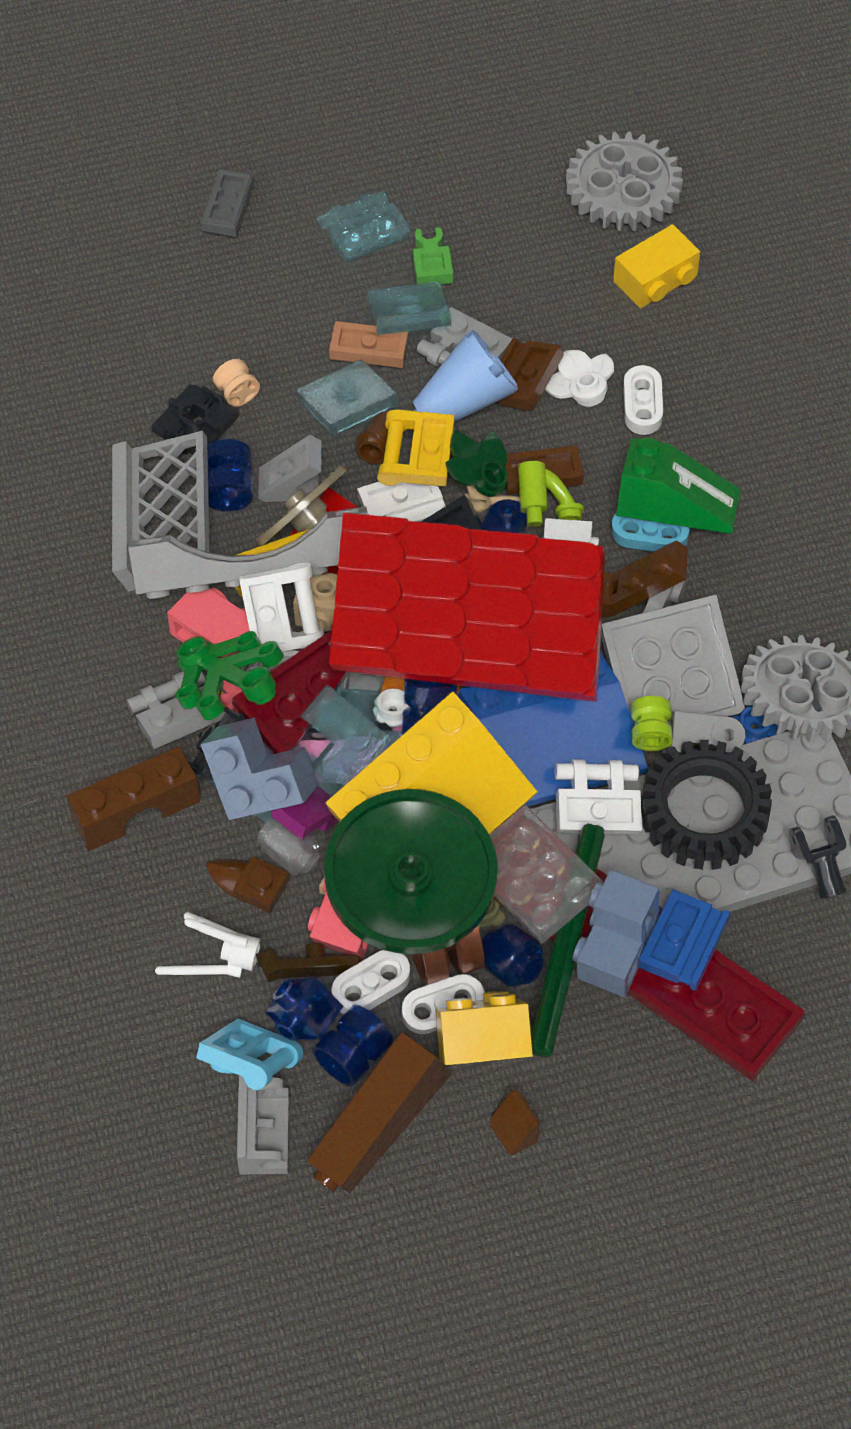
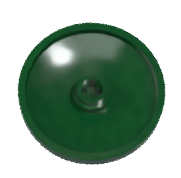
(410, 871)

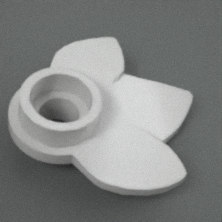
(581, 378)

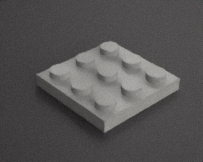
(677, 656)

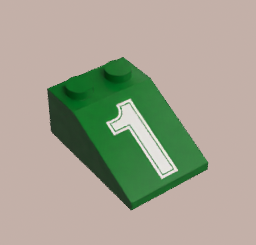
(674, 489)

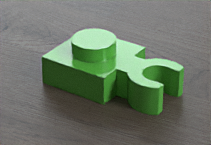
(432, 259)

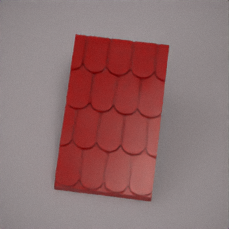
(468, 607)

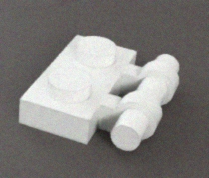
(612, 809)

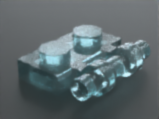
(368, 232)

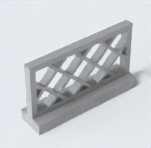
(129, 491)

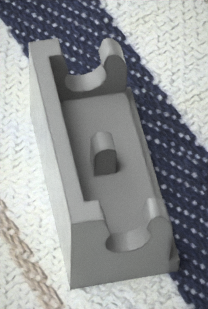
(263, 1128)

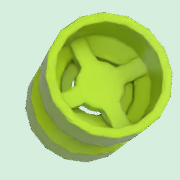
(651, 723)

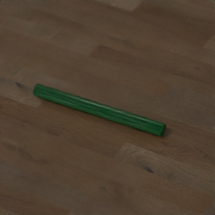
(561, 958)

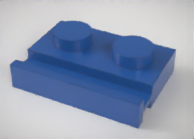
(684, 939)

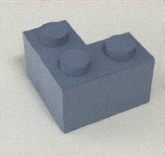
(249, 777)
(622, 923)

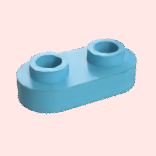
(648, 534)

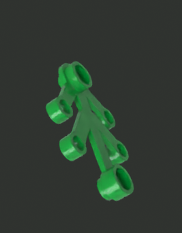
(200, 655)

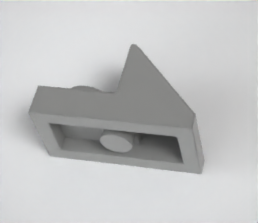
(291, 471)

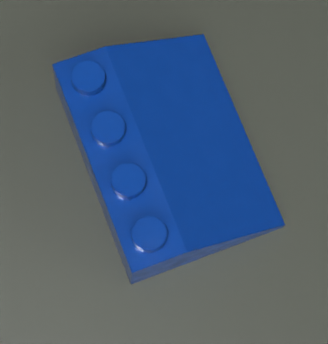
(553, 730)

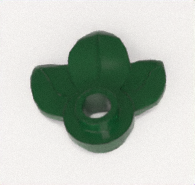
(479, 464)

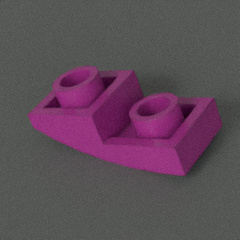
(308, 816)

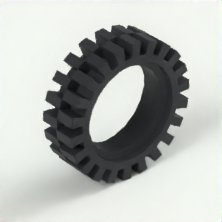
(704, 846)

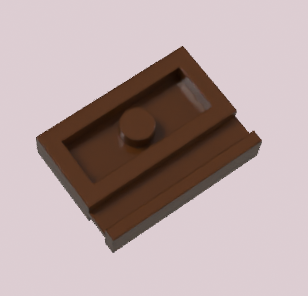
(531, 368)

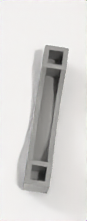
(171, 564)

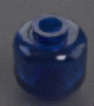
(512, 955)

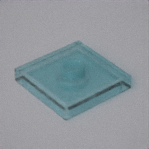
(409, 308)
(347, 396)

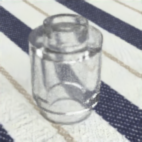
(287, 848)

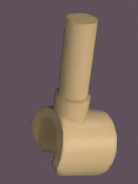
(482, 502)

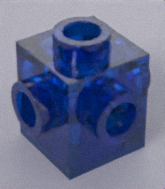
(303, 1009)

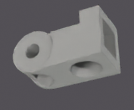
(698, 727)

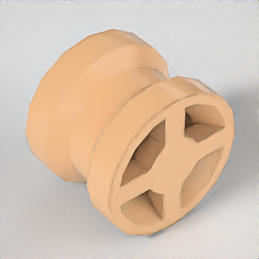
(236, 382)

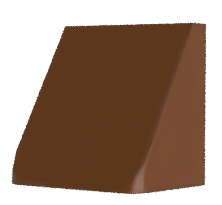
(515, 1124)

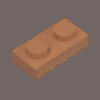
(361, 342)

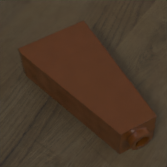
(378, 1114)

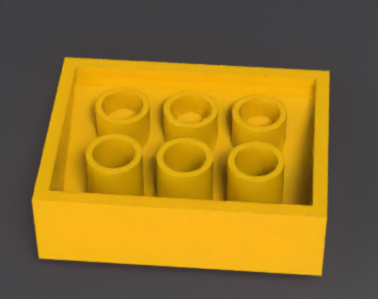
(449, 756)

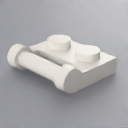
(268, 610)

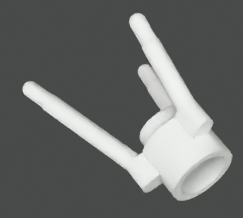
(237, 949)

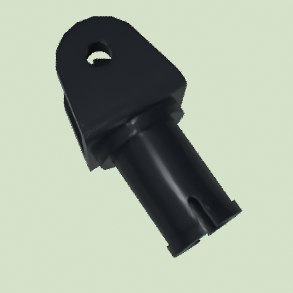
(822, 858)

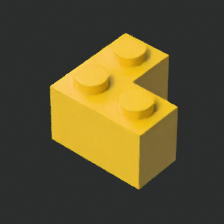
(483, 1029)

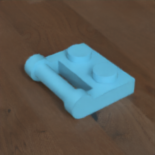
(240, 1044)

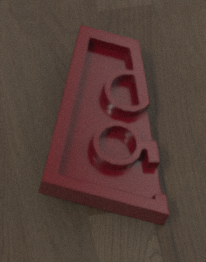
(297, 686)

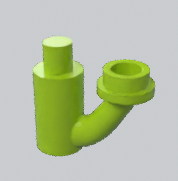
(533, 494)

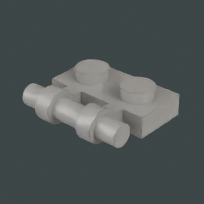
(448, 337)
(168, 720)

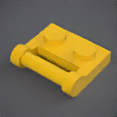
(428, 451)

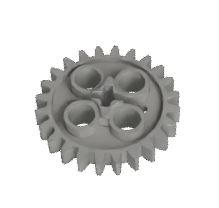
(624, 181)
(800, 688)

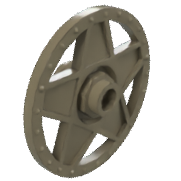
(303, 508)

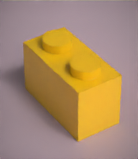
(656, 266)

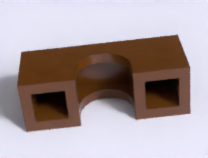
(108, 804)

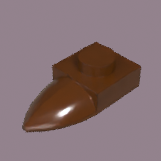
(250, 881)

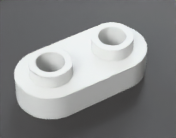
(643, 402)
(368, 981)
(435, 997)

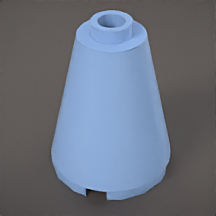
(466, 381)

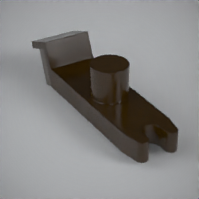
(314, 964)

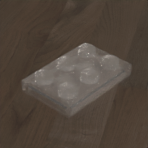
(539, 875)

